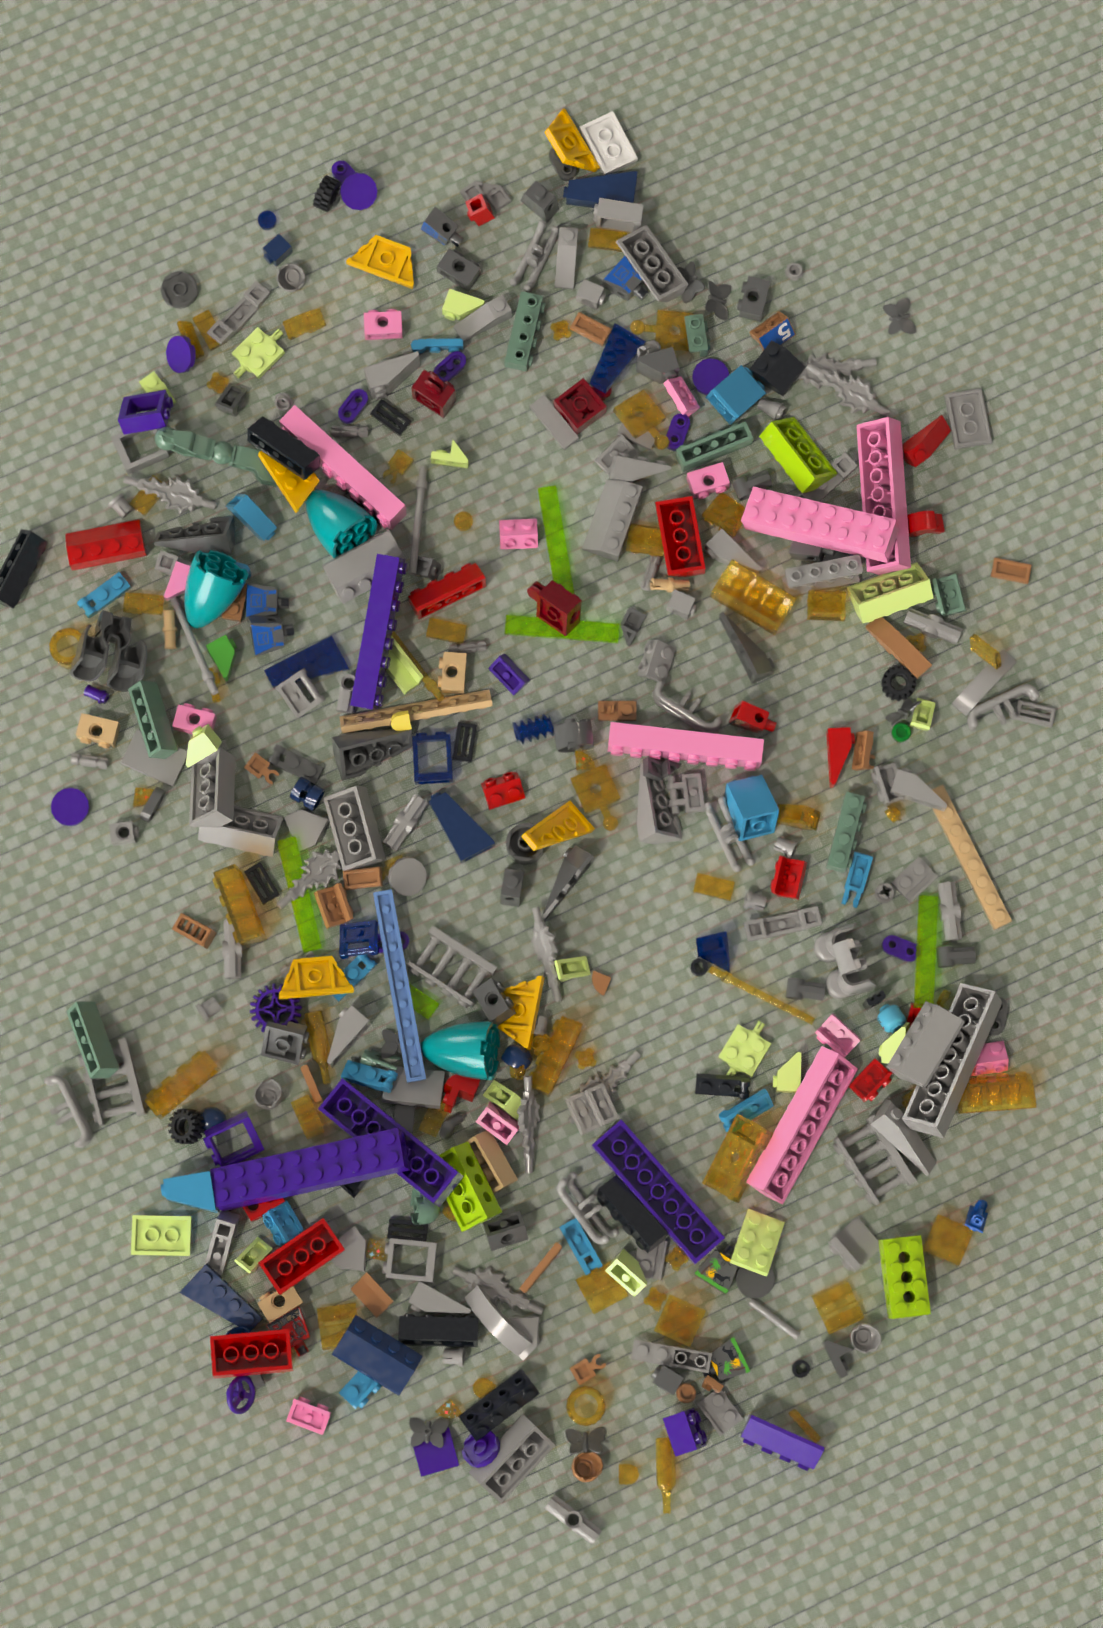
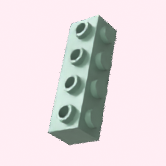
(524, 330)
(714, 446)
(152, 719)
(845, 832)
(92, 1039)

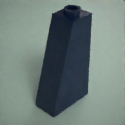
(587, 191)
(461, 830)

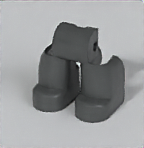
(92, 653)

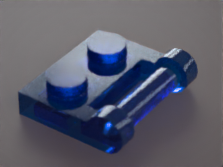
(358, 933)

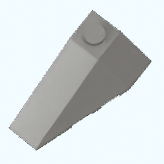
(654, 815)
(907, 1141)

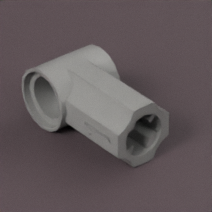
(345, 696)

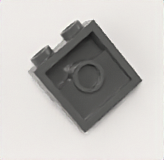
(285, 1042)

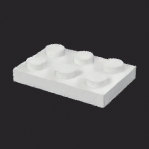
(608, 143)

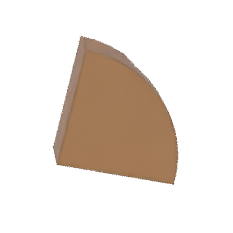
(600, 982)
(710, 1383)

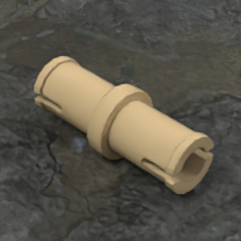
(669, 584)
(169, 629)

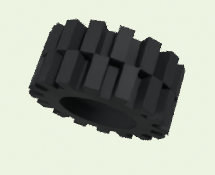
(326, 193)
(892, 692)
(178, 1122)

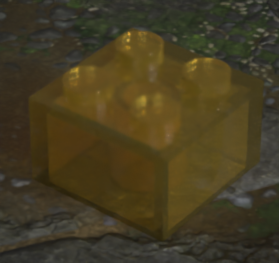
(947, 1240)
(679, 1320)

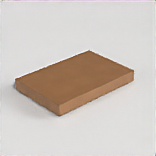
(541, 1267)

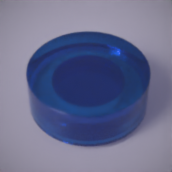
(267, 220)

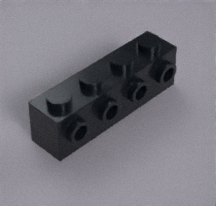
(283, 447)
(19, 566)
(631, 1214)
(438, 1331)
(499, 1405)

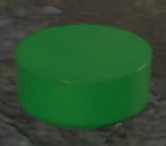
(901, 732)

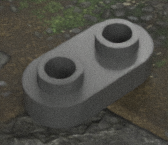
(559, 167)
(1000, 1019)

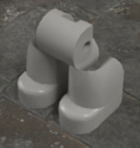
(845, 980)

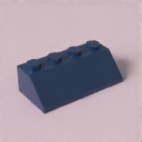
(377, 1355)

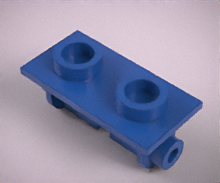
(977, 1216)

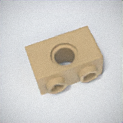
(454, 661)
(89, 723)
(271, 1311)

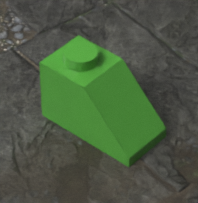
(223, 655)

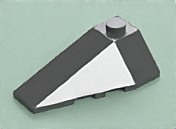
(215, 535)
(751, 656)
(363, 750)
(571, 870)

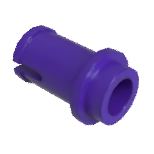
(96, 694)

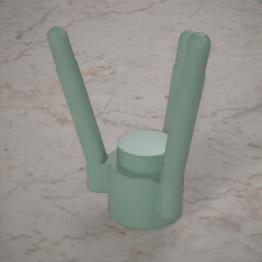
(371, 1059)

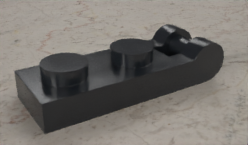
(722, 1085)

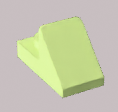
(153, 383)
(455, 458)
(923, 715)
(572, 968)
(253, 1254)

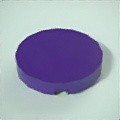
(358, 191)
(180, 354)
(708, 375)
(70, 807)
(482, 1452)

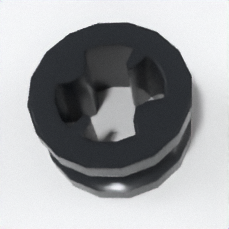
(704, 965)
(799, 1362)

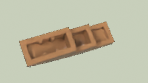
(898, 646)

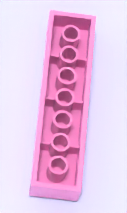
(345, 470)
(884, 485)
(820, 524)
(685, 745)
(802, 1125)

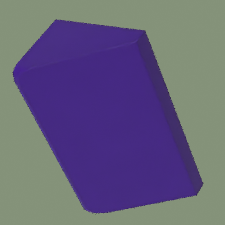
(509, 674)

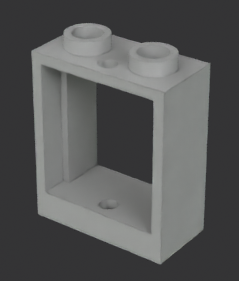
(618, 215)
(141, 463)
(430, 1267)

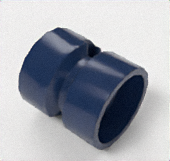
(310, 799)

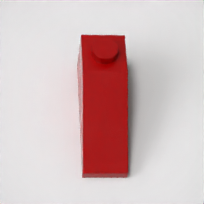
(925, 442)
(838, 747)

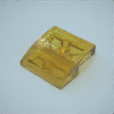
(600, 1289)
(837, 1307)
(334, 1322)

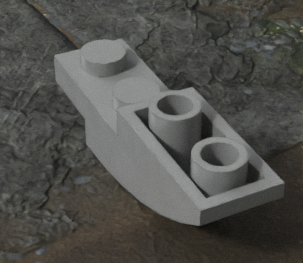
(671, 1356)

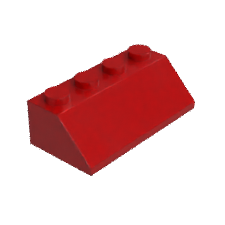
(680, 537)
(105, 545)
(447, 591)
(301, 1256)
(251, 1353)

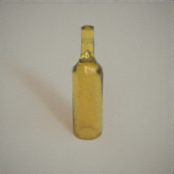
(318, 1042)
(665, 1470)

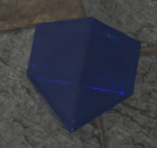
(715, 949)

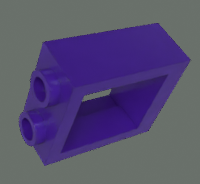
(133, 423)
(241, 1154)

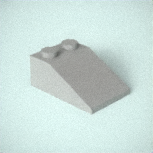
(388, 375)
(348, 1031)

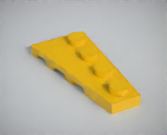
(558, 827)

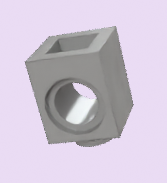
(590, 294)
(681, 604)
(115, 830)

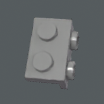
(656, 660)
(884, 777)

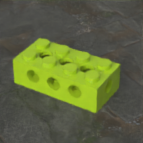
(472, 1197)
(916, 1282)

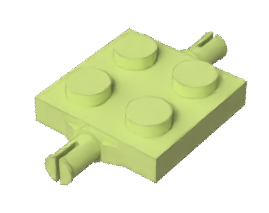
(258, 353)
(745, 1050)

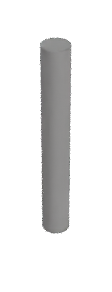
(773, 1318)

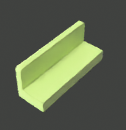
(403, 669)

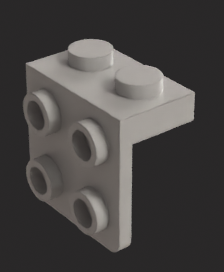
(854, 1245)

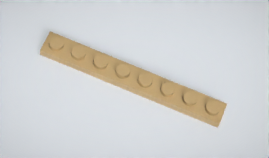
(416, 711)
(971, 862)

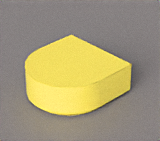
(400, 721)

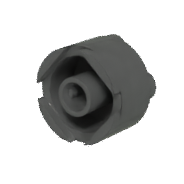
(573, 735)
(516, 850)

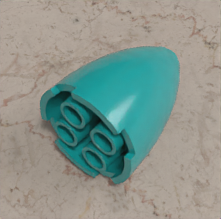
(338, 521)
(211, 587)
(465, 1049)

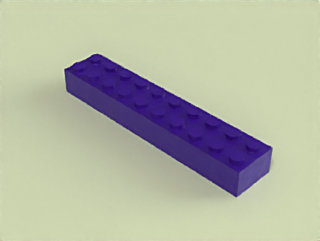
(310, 1169)

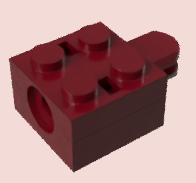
(434, 393)
(583, 407)
(556, 606)

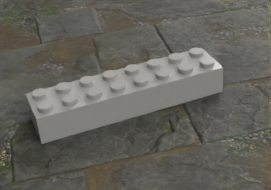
(934, 1106)

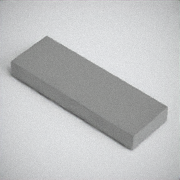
(554, 422)

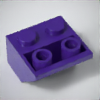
(685, 1431)

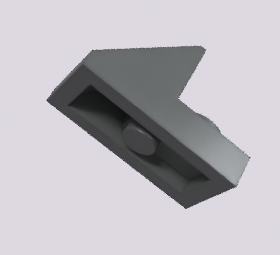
(230, 399)
(834, 1352)

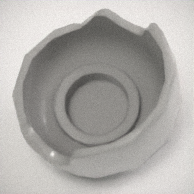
(290, 277)
(268, 1094)
(865, 1338)

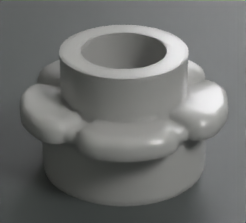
(794, 276)
(283, 405)

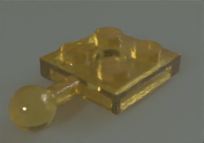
(664, 322)
(639, 425)
(591, 801)

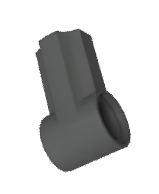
(744, 485)
(949, 956)
(800, 989)

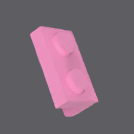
(518, 534)
(837, 1036)
(991, 1059)
(309, 1416)

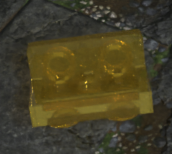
(644, 540)
(826, 605)

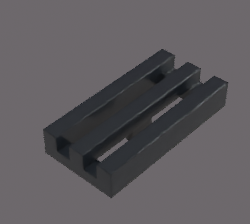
(403, 427)
(462, 758)
(269, 897)
(875, 1000)
(405, 1222)

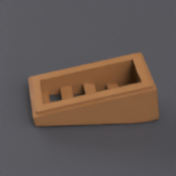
(206, 938)

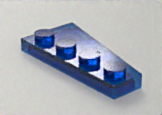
(616, 357)
(318, 660)

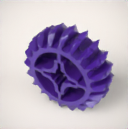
(266, 1010)

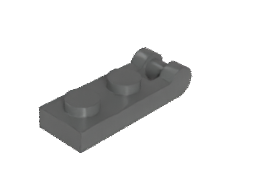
(296, 764)

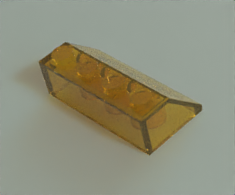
(753, 597)
(239, 905)
(553, 1061)
(182, 1084)
(998, 1093)

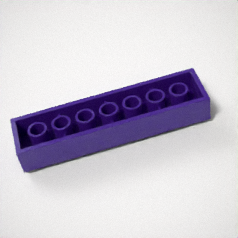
(377, 632)
(361, 1117)
(658, 1191)

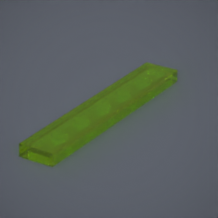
(555, 537)
(583, 631)
(301, 906)
(925, 950)

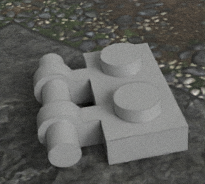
(692, 793)

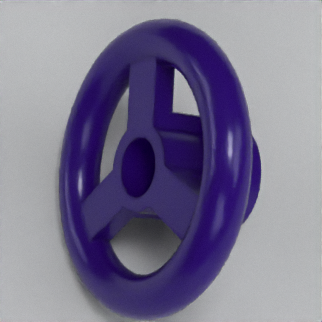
(236, 1393)

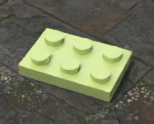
(161, 1235)
(757, 1242)

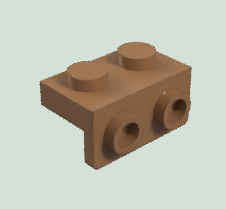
(334, 906)

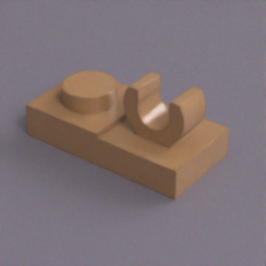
(236, 609)
(616, 710)
(862, 751)

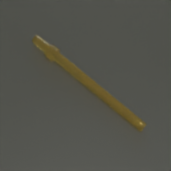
(430, 684)
(727, 977)

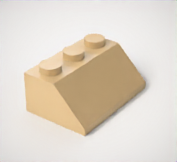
(492, 1161)

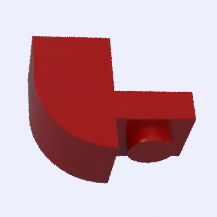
(925, 522)
(459, 1087)

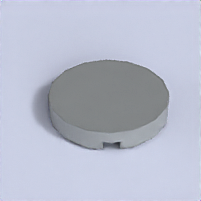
(407, 876)

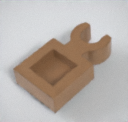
(259, 766)
(584, 1370)

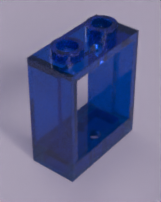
(432, 778)

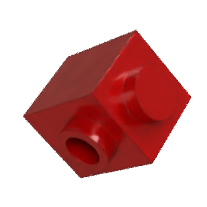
(479, 210)

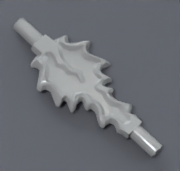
(829, 364)
(853, 392)
(177, 493)
(319, 870)
(545, 950)
(611, 1079)
(527, 1122)
(496, 1288)

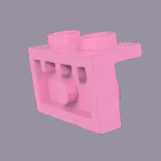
(681, 395)

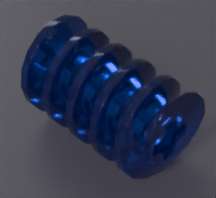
(533, 728)

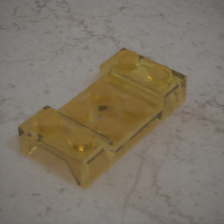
(729, 1176)

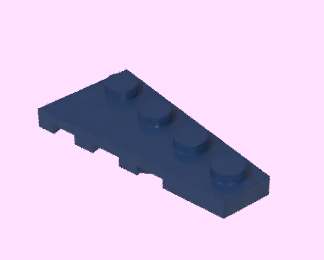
(219, 1297)

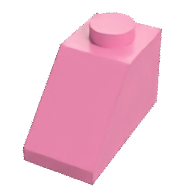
(177, 581)

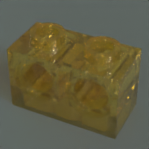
(308, 1117)

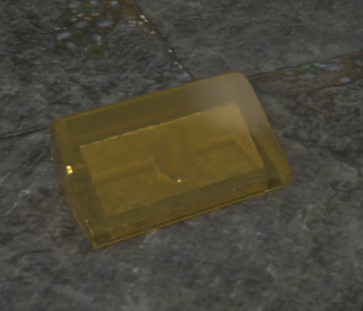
(187, 329)

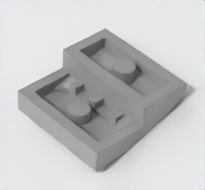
(592, 1109)

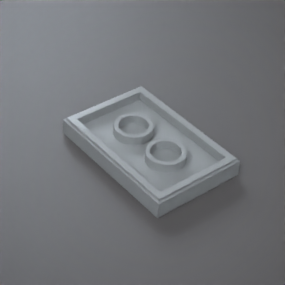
(968, 419)
(163, 770)
(419, 1093)

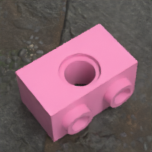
(391, 331)
(714, 472)
(186, 712)
(498, 1123)

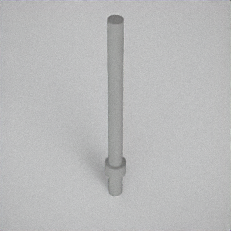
(421, 486)
(207, 675)

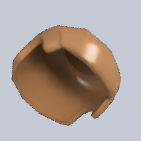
(587, 1466)

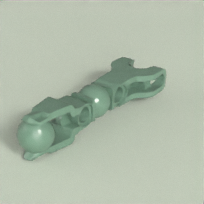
(221, 452)

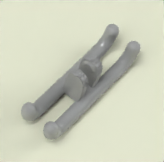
(535, 256)
(1004, 699)
(681, 713)
(727, 834)
(76, 1111)
(584, 1210)

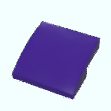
(435, 1459)

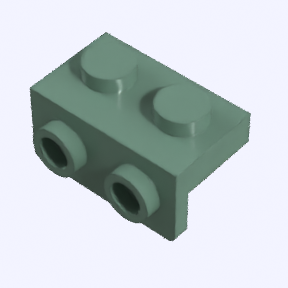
(696, 334)
(948, 595)

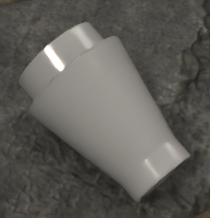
(773, 409)

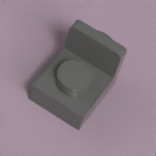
(428, 568)

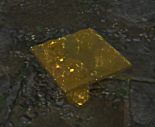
(725, 514)

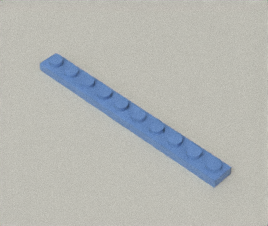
(399, 986)

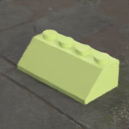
(890, 593)

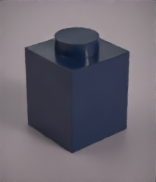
(277, 250)

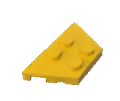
(569, 143)
(385, 260)
(293, 487)
(314, 978)
(526, 999)

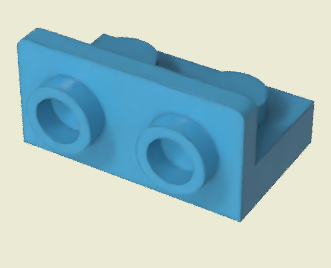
(282, 1223)
(359, 1389)

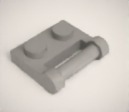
(294, 696)

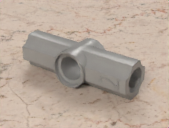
(932, 626)
(405, 822)
(949, 911)
(232, 953)
(583, 1528)

